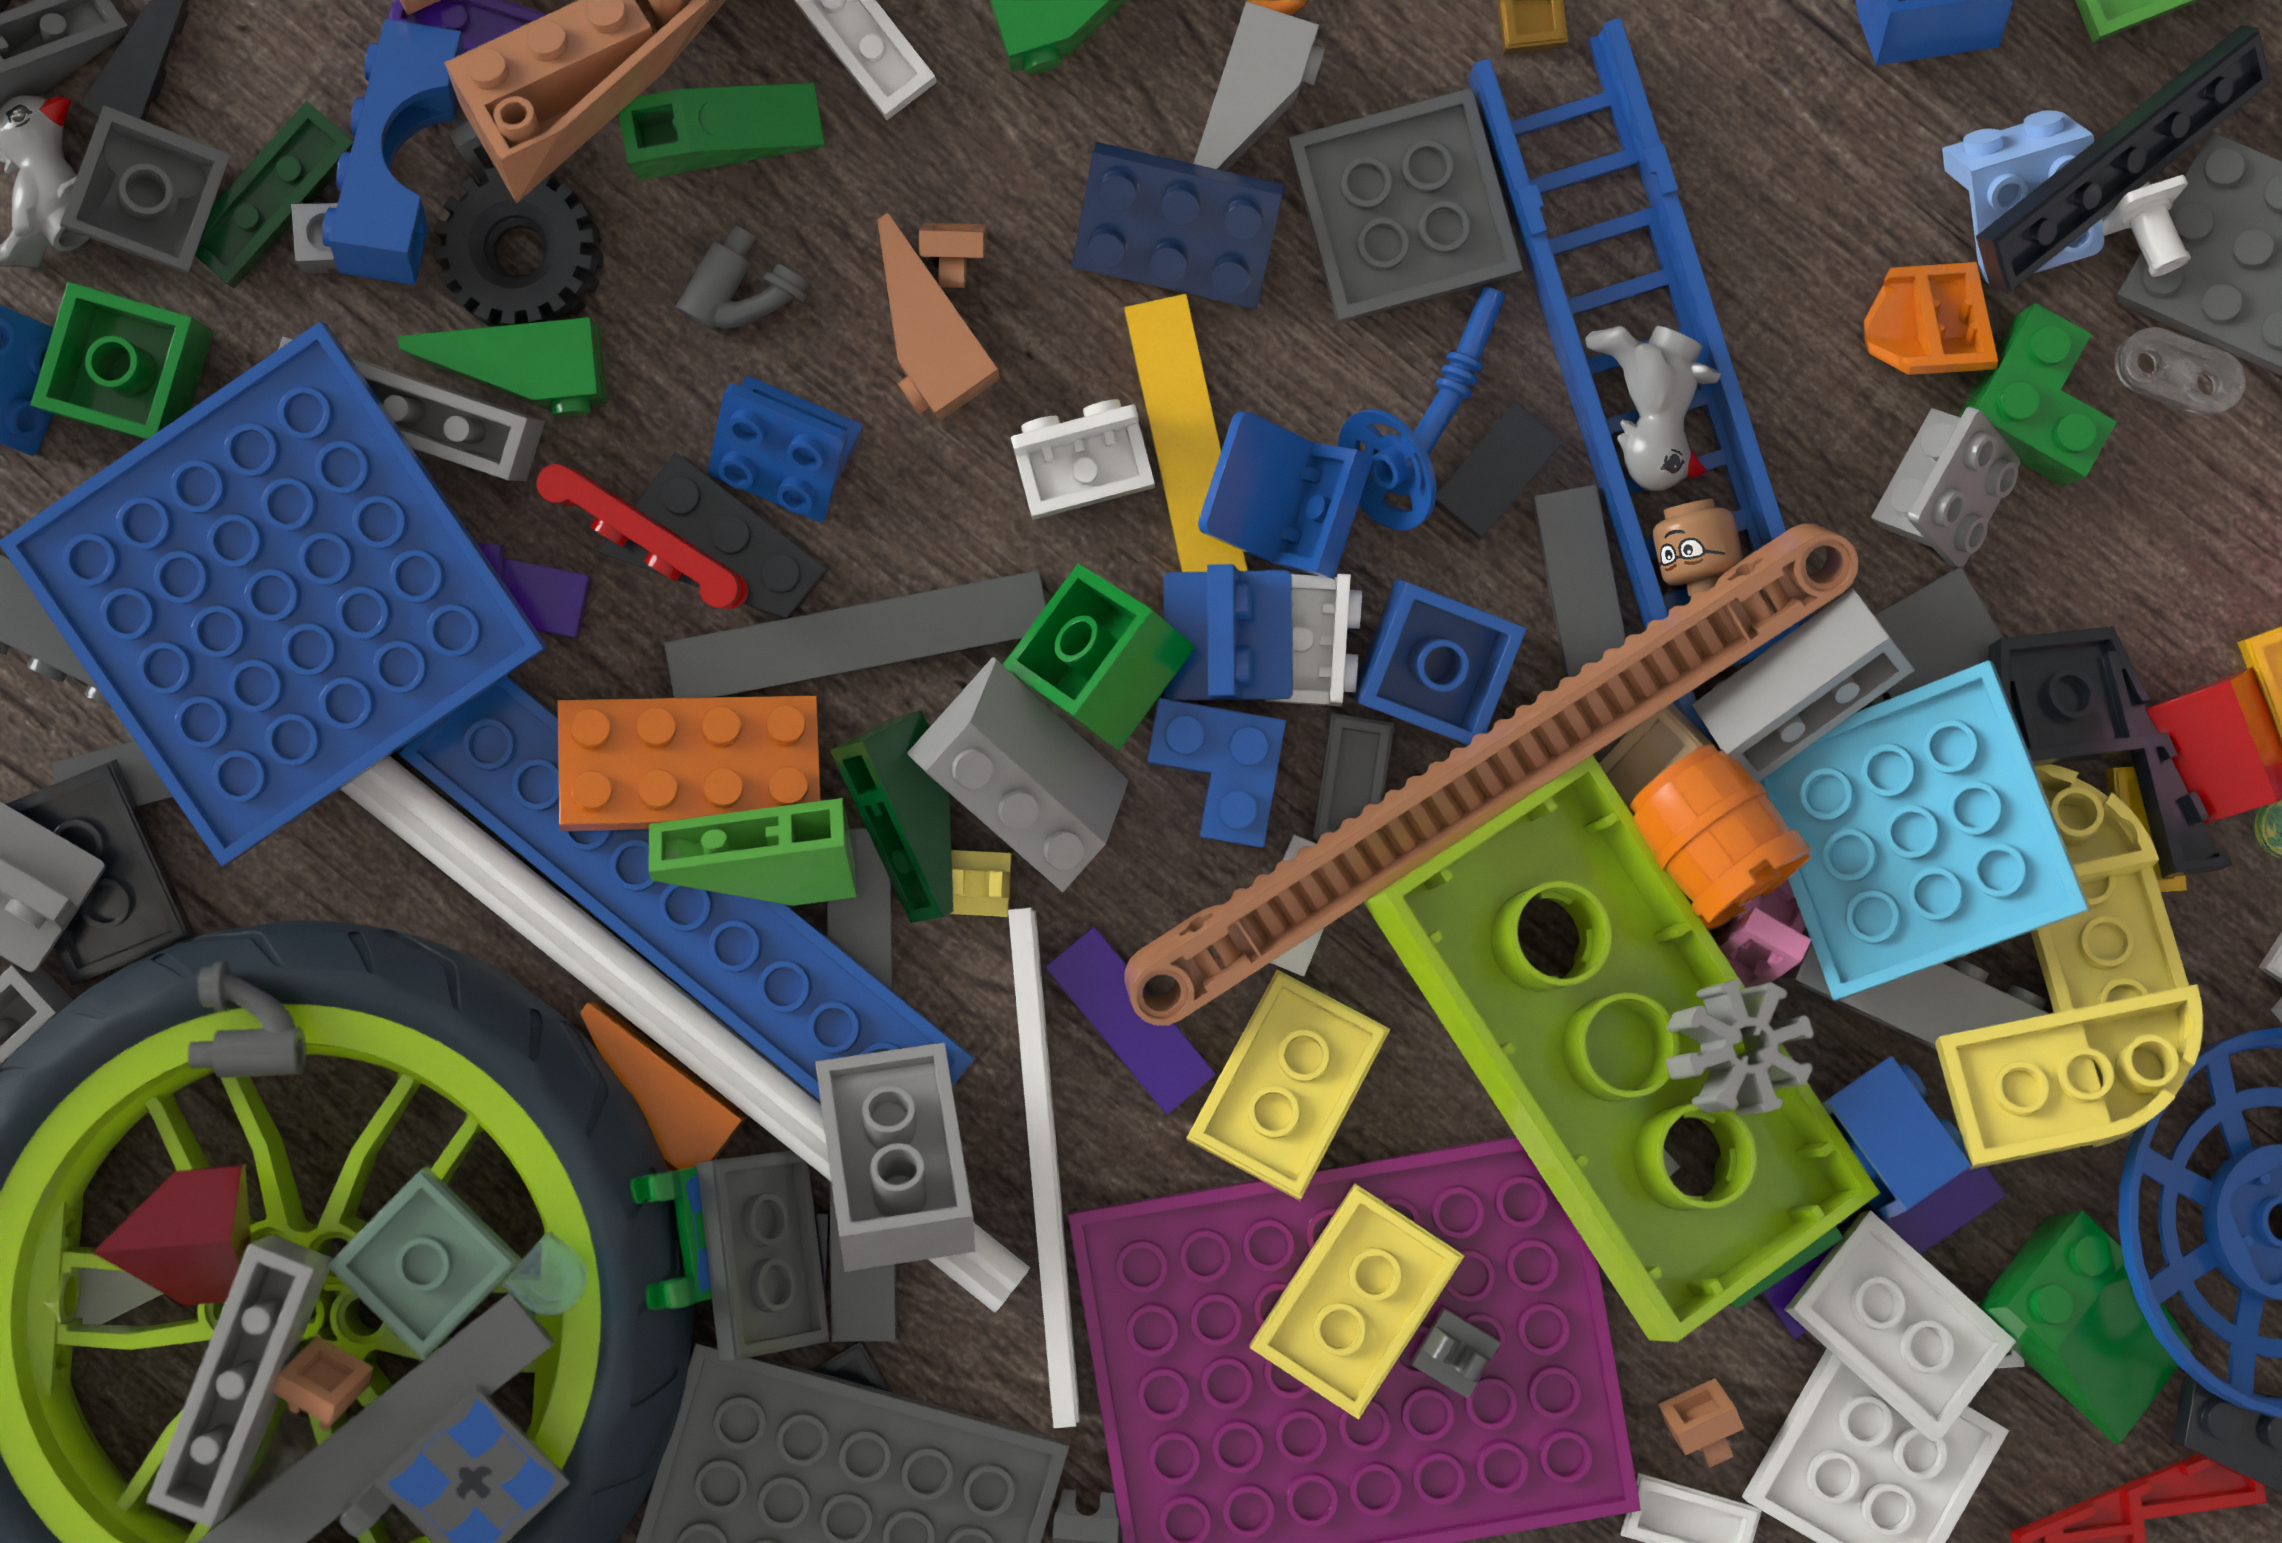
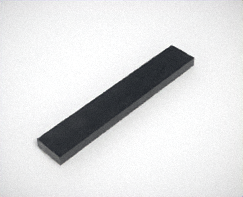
(2123, 159)

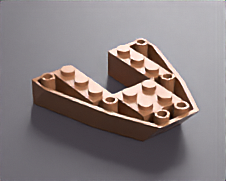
(565, 77)

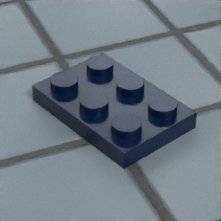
(1176, 225)

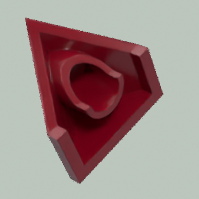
(187, 1235)

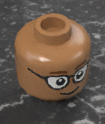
(1696, 545)

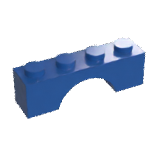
(378, 221)

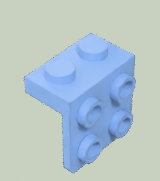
(2010, 164)

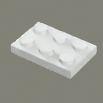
(1900, 1325)

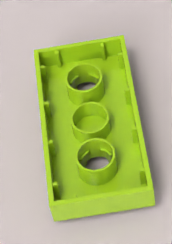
(1587, 1053)

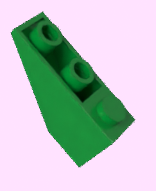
(718, 127)

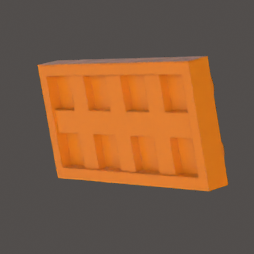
(683, 758)

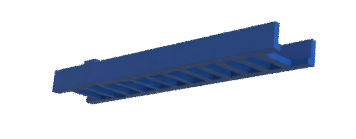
(1688, 293)

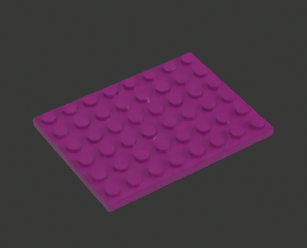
(1241, 1452)

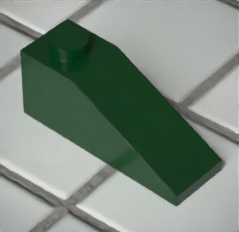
(902, 813)

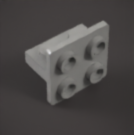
(1949, 484)
(40, 887)

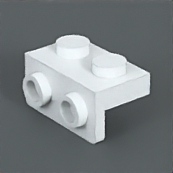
(1082, 459)
(1320, 623)

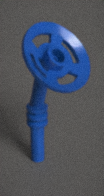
(1404, 460)

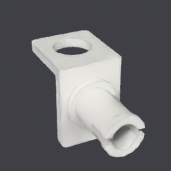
(2148, 217)

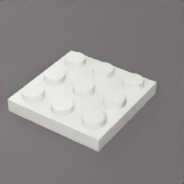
(1862, 1472)

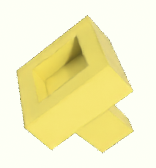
(981, 883)

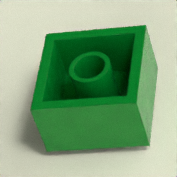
(120, 364)
(1099, 656)

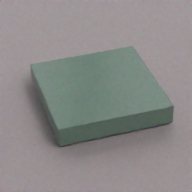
(424, 1262)

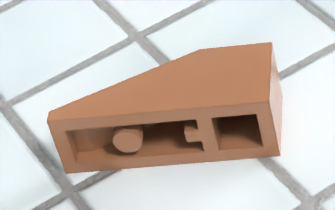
(932, 341)

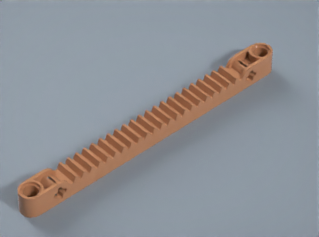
(1491, 774)

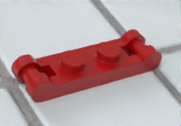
(667, 550)

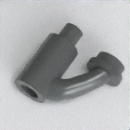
(720, 275)
(267, 1051)

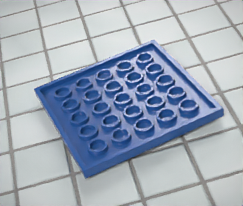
(273, 594)

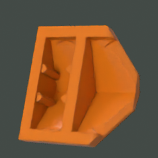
(1931, 320)

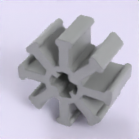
(1751, 1071)

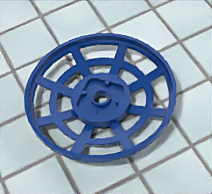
(2233, 1225)

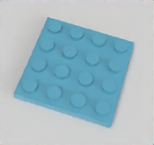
(1922, 834)

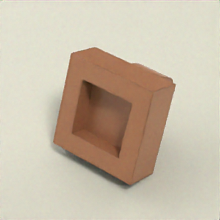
(953, 246)
(322, 1381)
(1702, 1421)

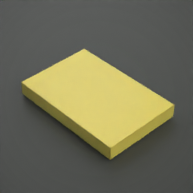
(1288, 1085)
(1356, 1301)

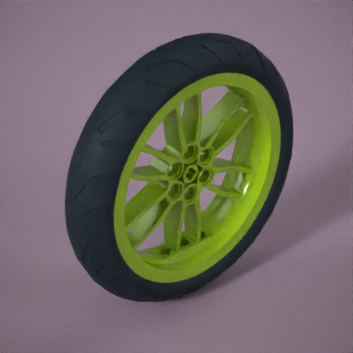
(373, 997)

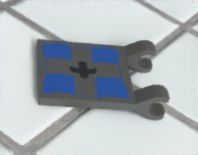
(463, 1479)

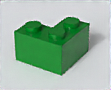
(2026, 402)

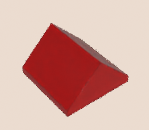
(2224, 744)

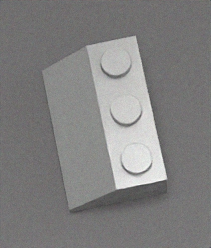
(1023, 773)

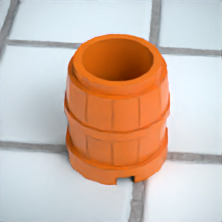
(1717, 834)

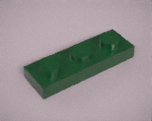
(259, 202)

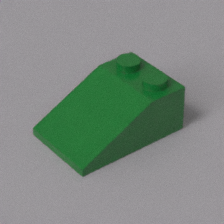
(2081, 1323)

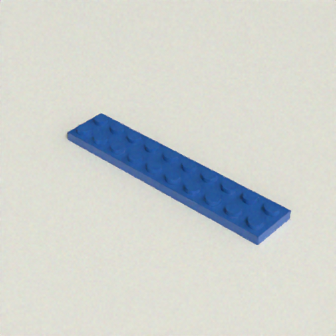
(737, 955)

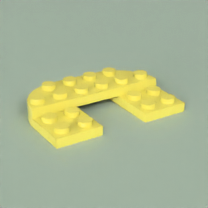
(2118, 995)

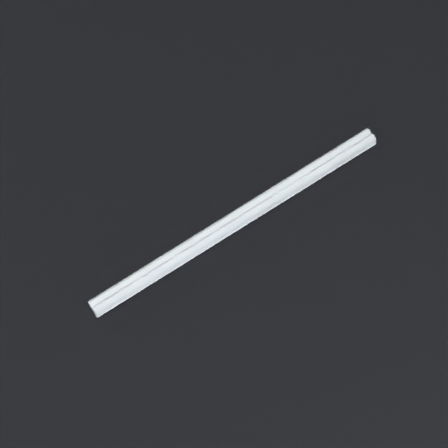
(635, 990)

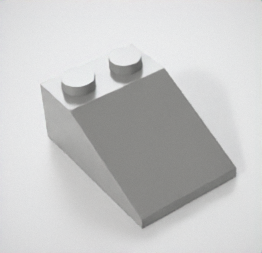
(895, 1157)

